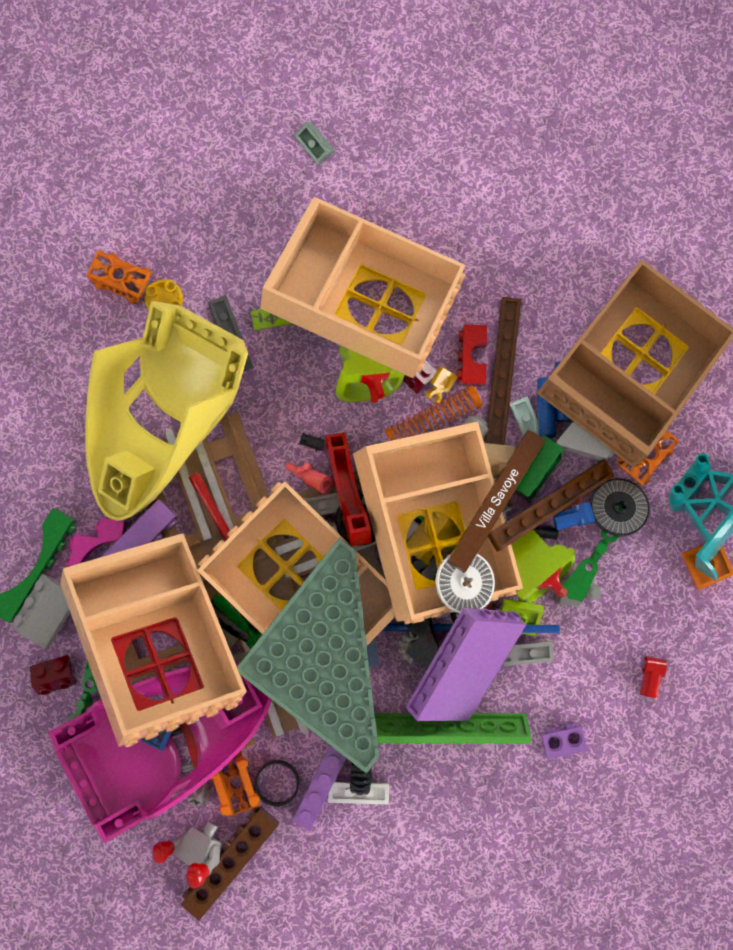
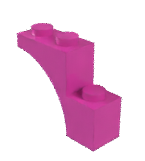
(82, 546)

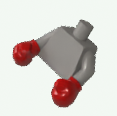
(196, 849)

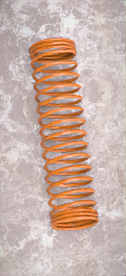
(472, 393)

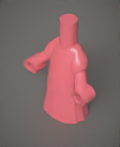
(312, 477)

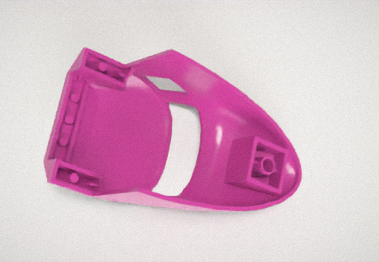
(135, 782)

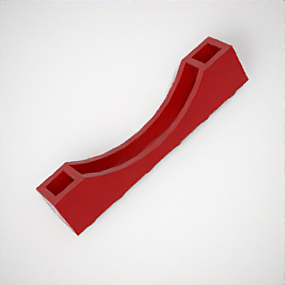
(352, 510)

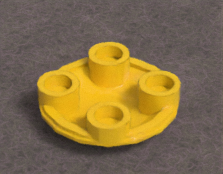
(165, 292)

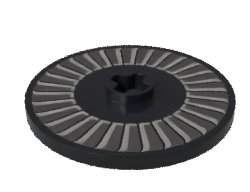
(633, 501)

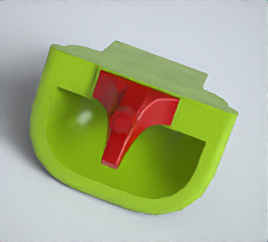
(364, 378)
(541, 566)

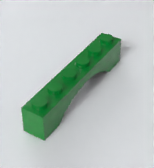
(55, 531)

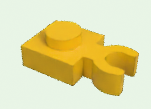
(442, 381)

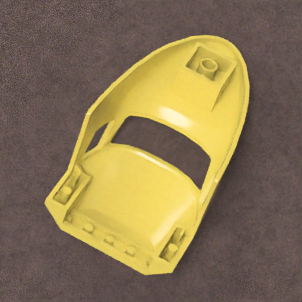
(188, 373)

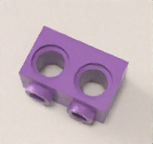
(563, 746)

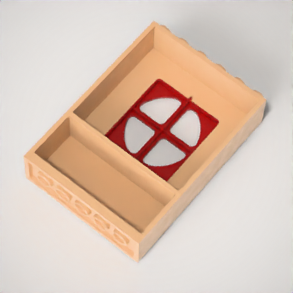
(141, 594)

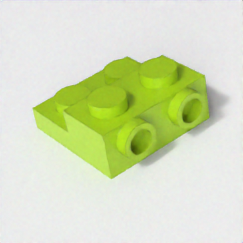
(529, 612)

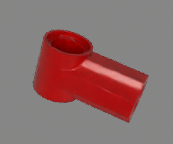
(652, 675)

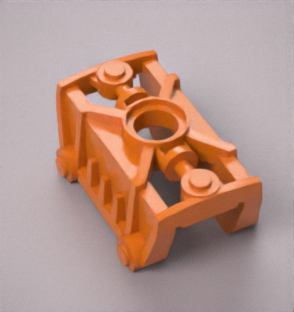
(114, 285)
(653, 463)
(226, 790)

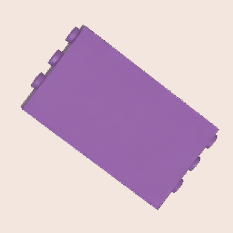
(465, 665)

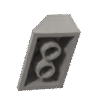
(42, 612)

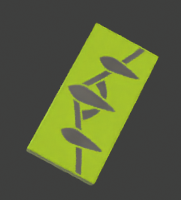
(265, 320)

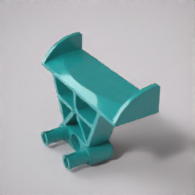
(682, 499)

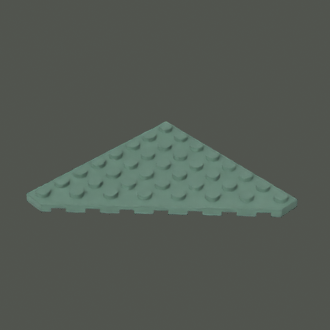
(318, 659)

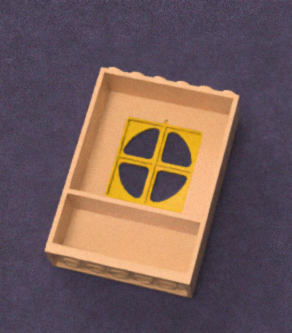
(335, 254)
(420, 476)
(288, 514)

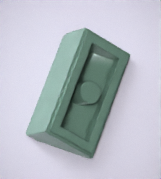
(314, 142)

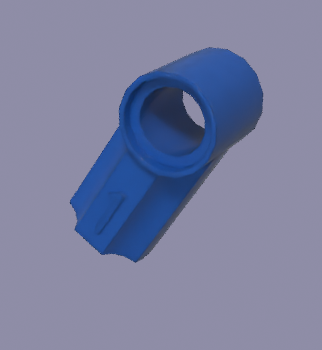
(578, 515)

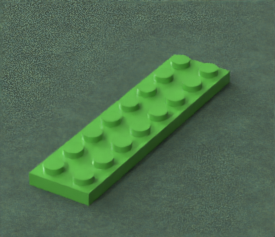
(480, 729)

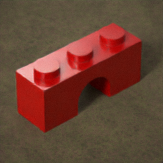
(471, 372)

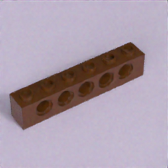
(199, 905)

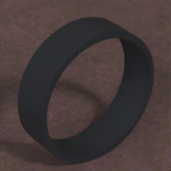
(277, 804)

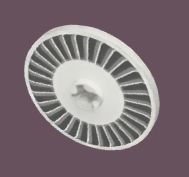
(478, 589)

